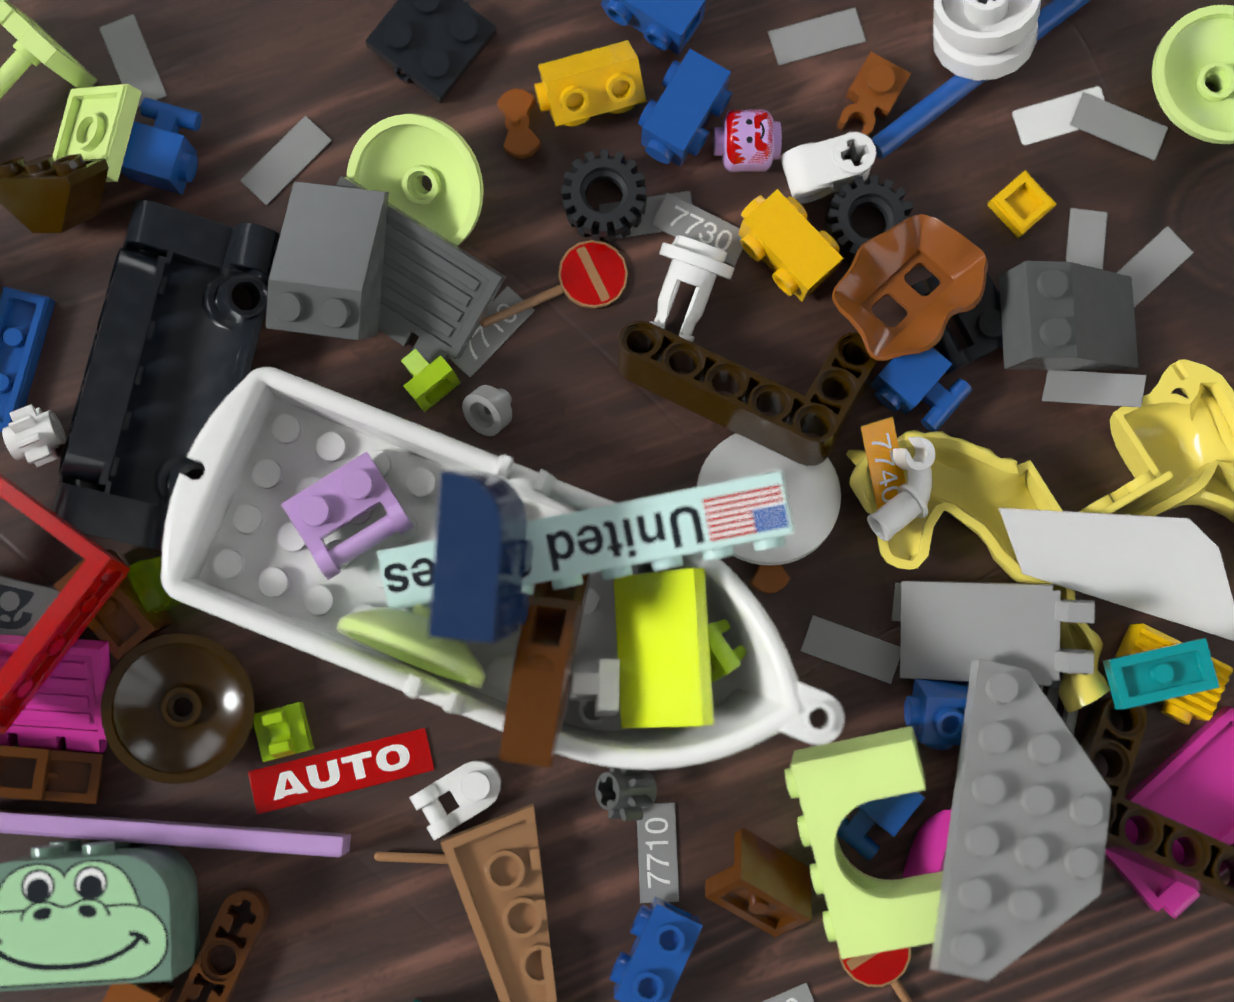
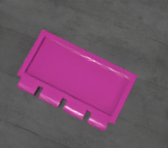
(66, 703)
(1194, 790)

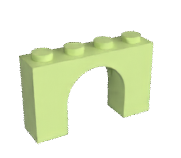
(832, 780)

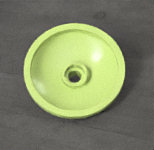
(1192, 53)
(404, 149)
(406, 639)

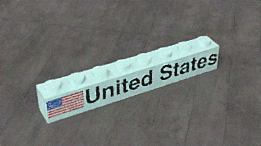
(622, 535)

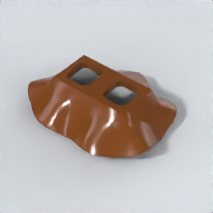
(881, 270)

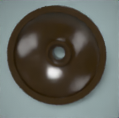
(143, 715)

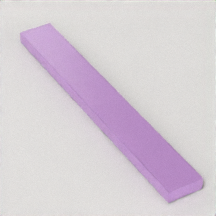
(174, 833)

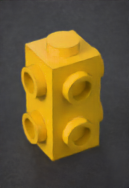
(590, 84)
(790, 246)

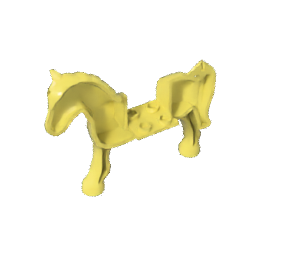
(1171, 445)

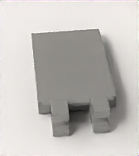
(1004, 623)

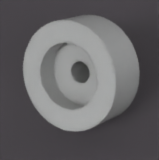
(488, 409)

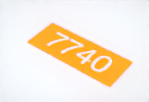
(885, 475)

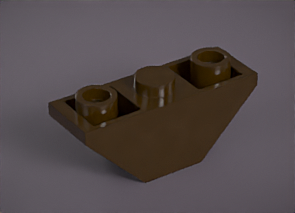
(52, 193)

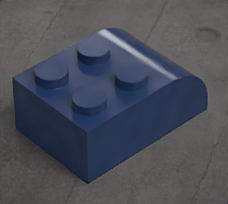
(479, 559)

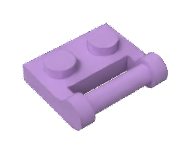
(339, 501)

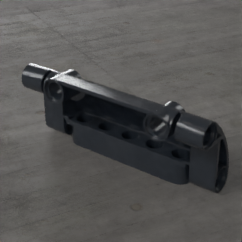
(160, 367)

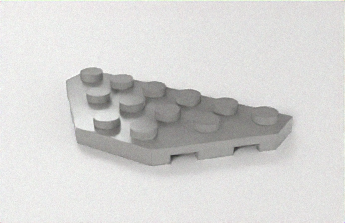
(1020, 830)

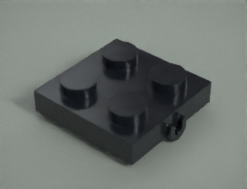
(431, 42)

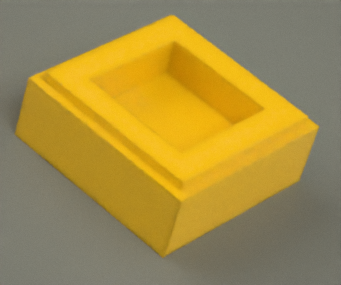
(1021, 204)

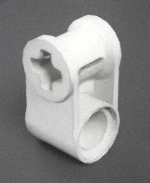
(819, 167)

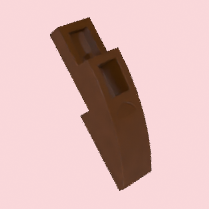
(542, 674)
(50, 775)

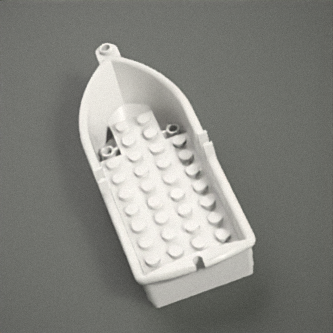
(245, 562)

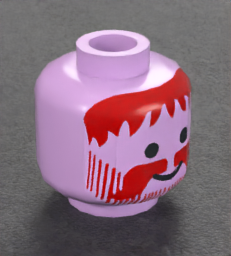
(748, 140)

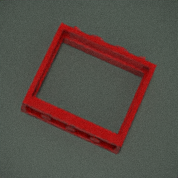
(67, 614)

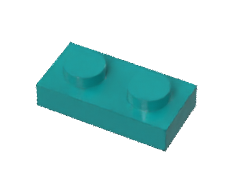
(1160, 674)

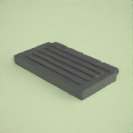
(430, 287)

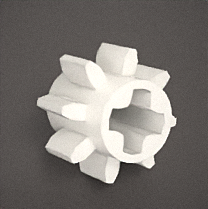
(34, 435)

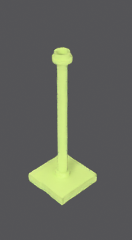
(34, 47)

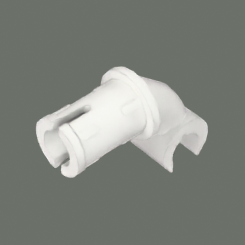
(912, 496)

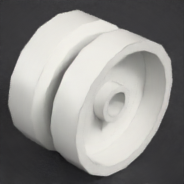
(984, 36)

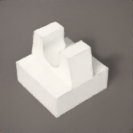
(599, 687)

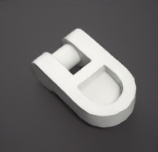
(474, 789)

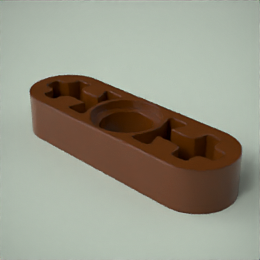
(227, 919)

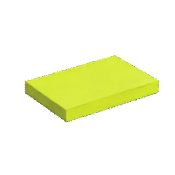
(663, 649)

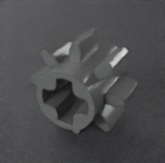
(625, 793)

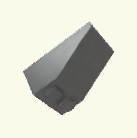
(329, 262)
(1067, 318)

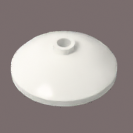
(811, 491)

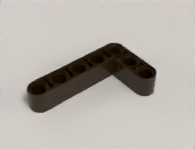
(750, 391)
(1155, 832)

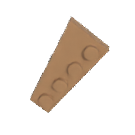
(505, 901)

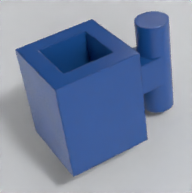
(159, 153)
(915, 378)
(887, 813)

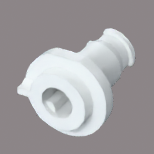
(695, 265)

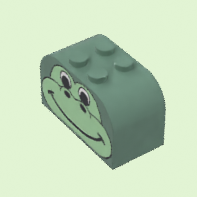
(96, 915)

